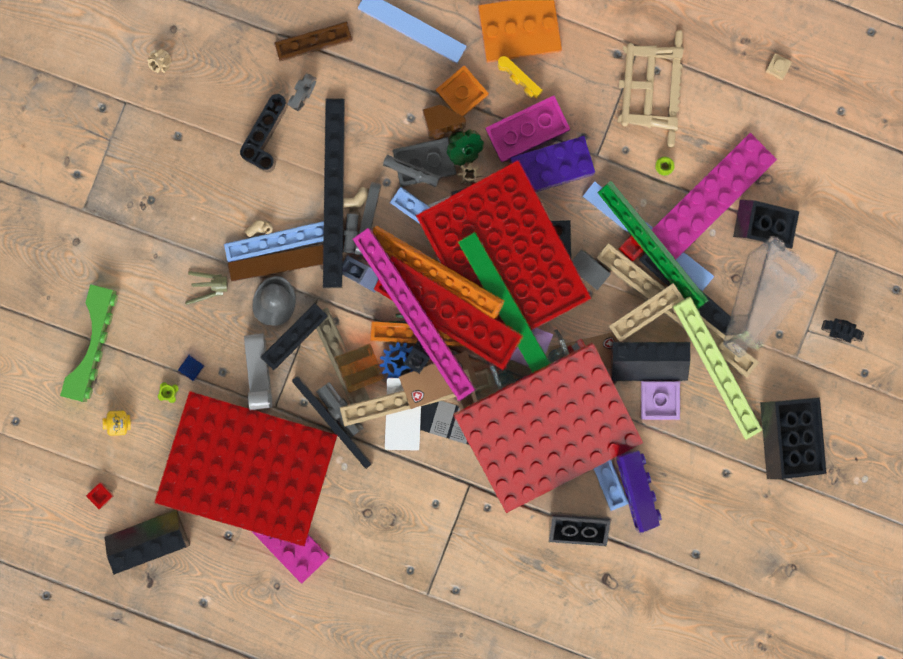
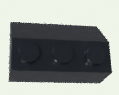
(579, 529)

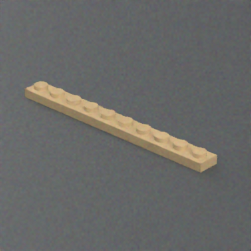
(649, 287)

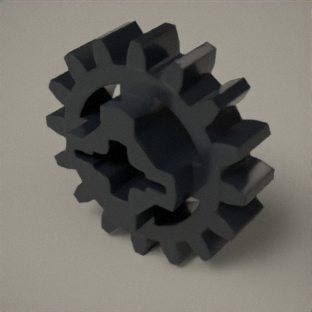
(842, 330)

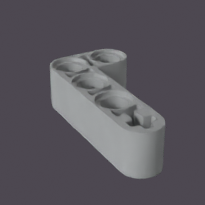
(258, 372)

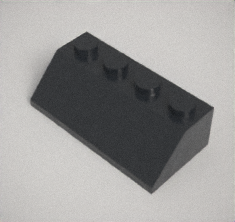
(650, 361)
(145, 542)

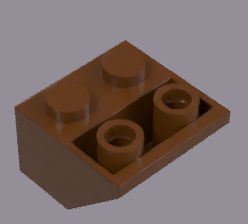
(442, 120)

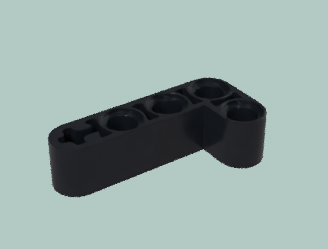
(267, 130)

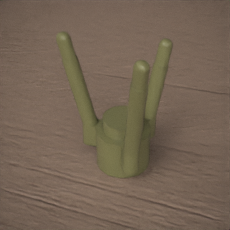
(217, 284)

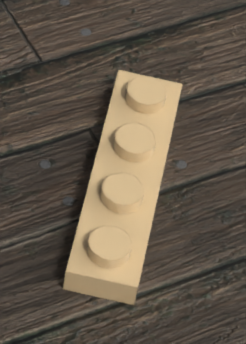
(646, 312)

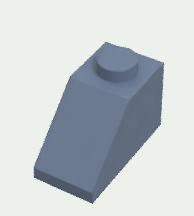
(360, 273)

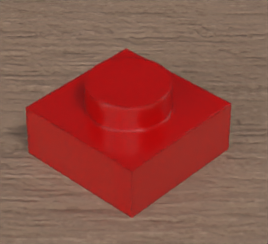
(631, 248)
(100, 495)

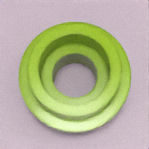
(669, 162)

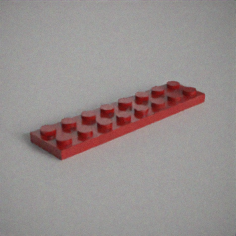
(459, 318)

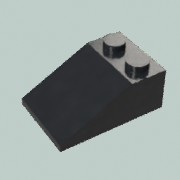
(761, 221)

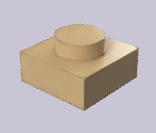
(778, 66)

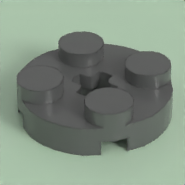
(303, 90)

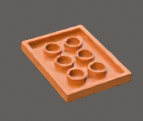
(519, 28)

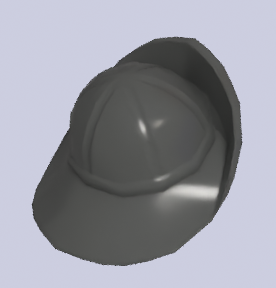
(274, 301)

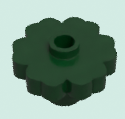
(464, 147)

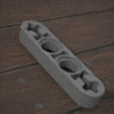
(370, 209)

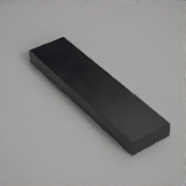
(294, 336)

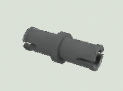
(350, 233)

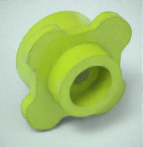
(164, 396)

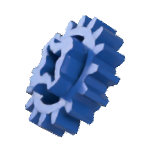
(387, 359)

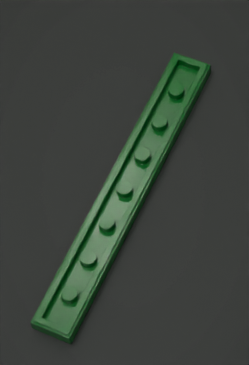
(651, 244)
(509, 311)

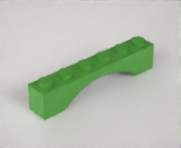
(78, 383)

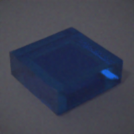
(191, 367)

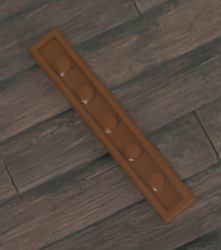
(276, 263)

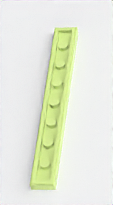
(717, 367)

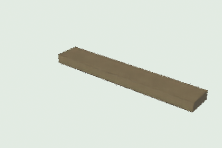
(335, 346)

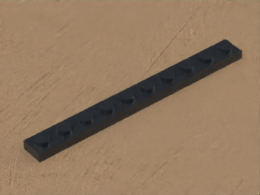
(333, 193)

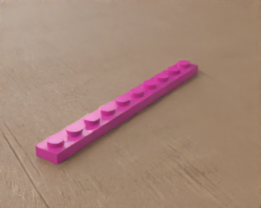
(414, 314)

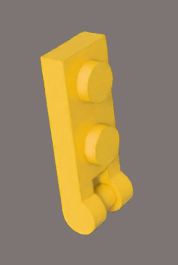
(519, 77)

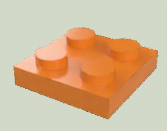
(462, 91)

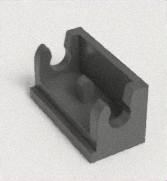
(590, 269)

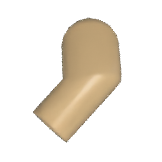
(359, 199)
(259, 226)

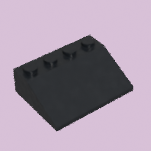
(793, 438)

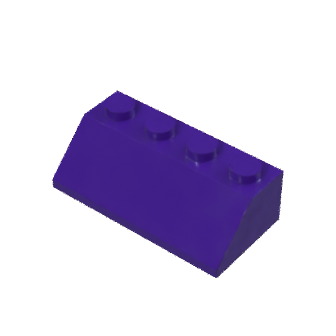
(637, 491)

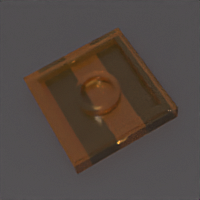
(359, 368)

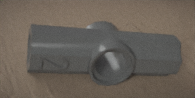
(333, 402)

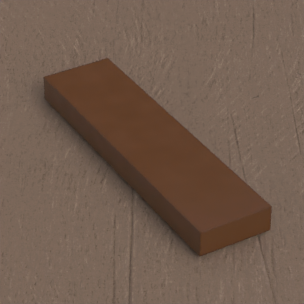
(313, 41)

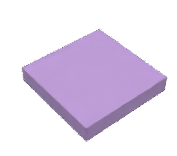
(660, 400)

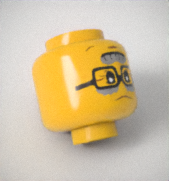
(116, 423)

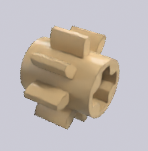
(159, 60)
(469, 169)

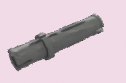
(419, 174)

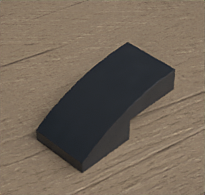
(417, 358)

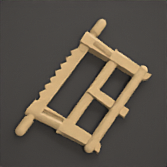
(652, 53)

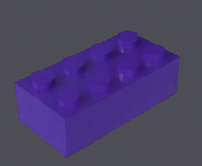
(557, 164)

